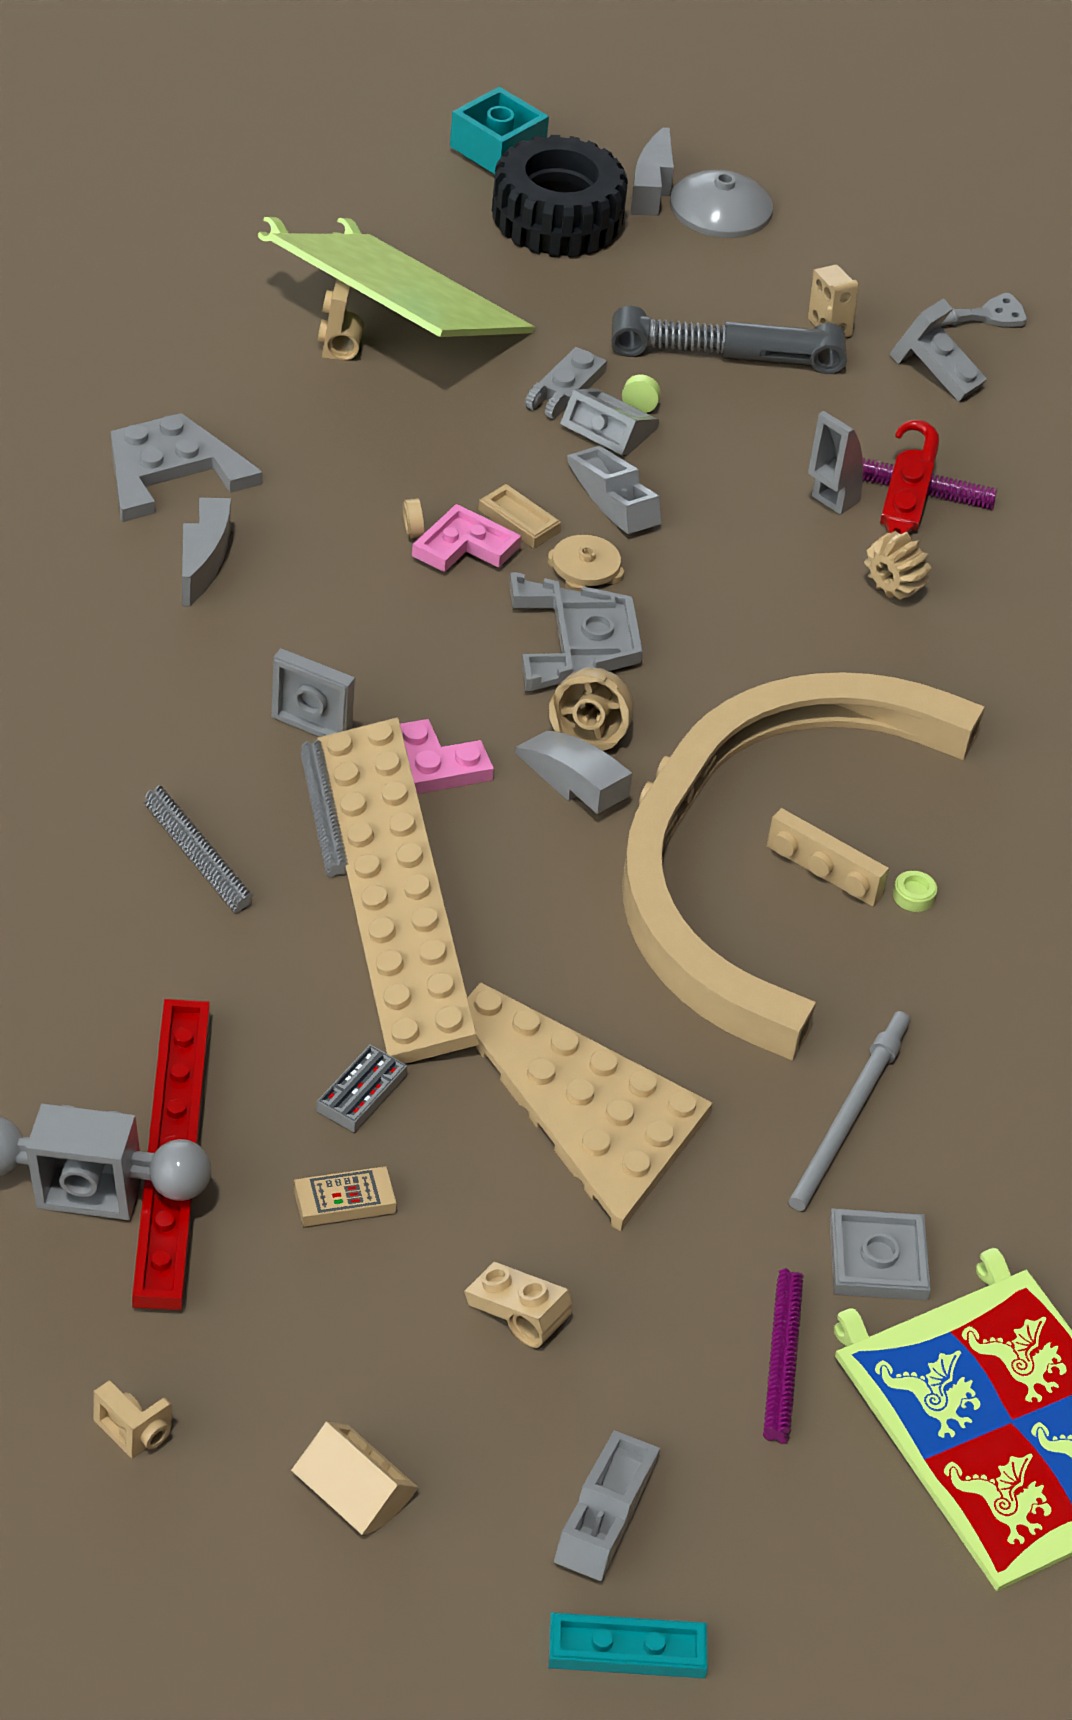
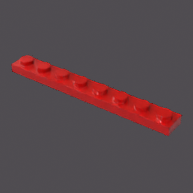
(174, 1116)

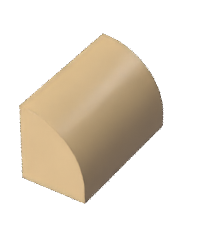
(354, 1478)

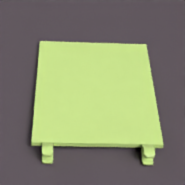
(398, 281)

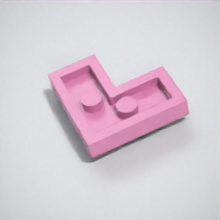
(465, 532)
(445, 766)

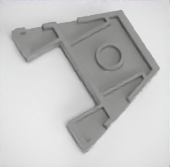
(167, 451)
(592, 627)

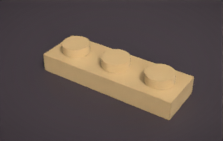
(827, 857)

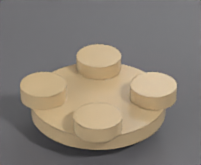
(586, 562)

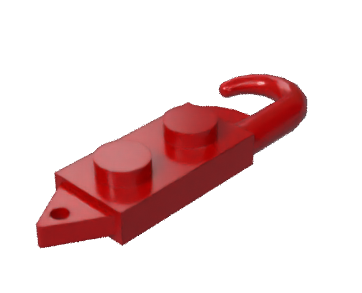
(910, 480)

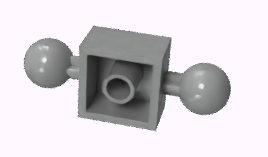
(94, 1162)

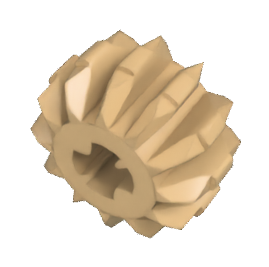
(897, 565)

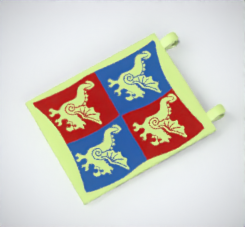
(980, 1414)

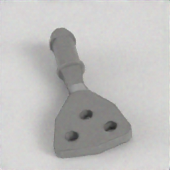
(998, 311)

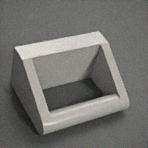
(608, 420)

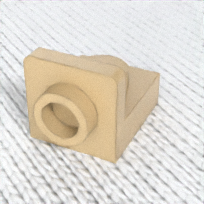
(127, 1424)

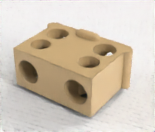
(833, 298)

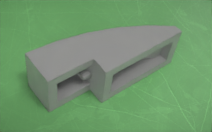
(653, 175)
(836, 464)
(616, 489)
(204, 547)
(577, 769)
(606, 1505)

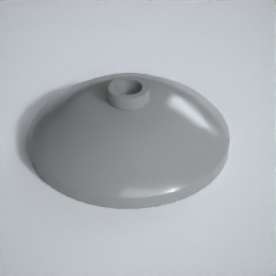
(721, 203)

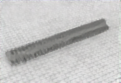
(323, 809)
(198, 849)

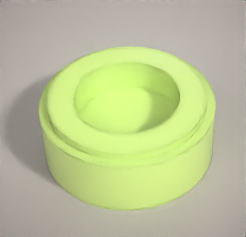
(641, 393)
(914, 891)

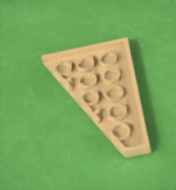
(604, 1113)

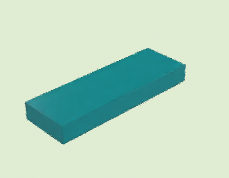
(627, 1645)

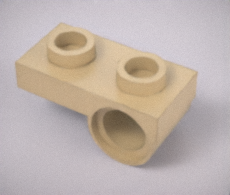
(343, 328)
(527, 1302)

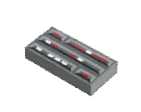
(361, 1088)

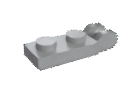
(576, 371)

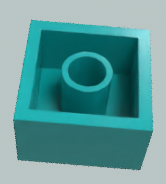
(493, 125)

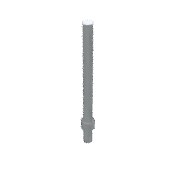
(882, 1051)

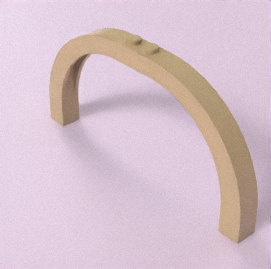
(680, 959)

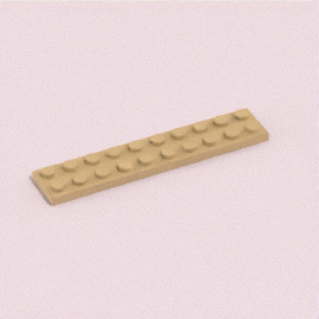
(397, 895)

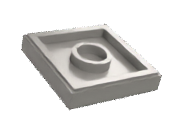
(311, 695)
(879, 1254)

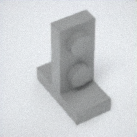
(939, 352)

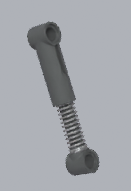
(820, 347)

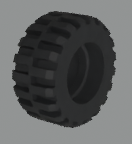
(559, 195)

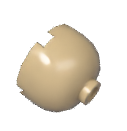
(592, 707)

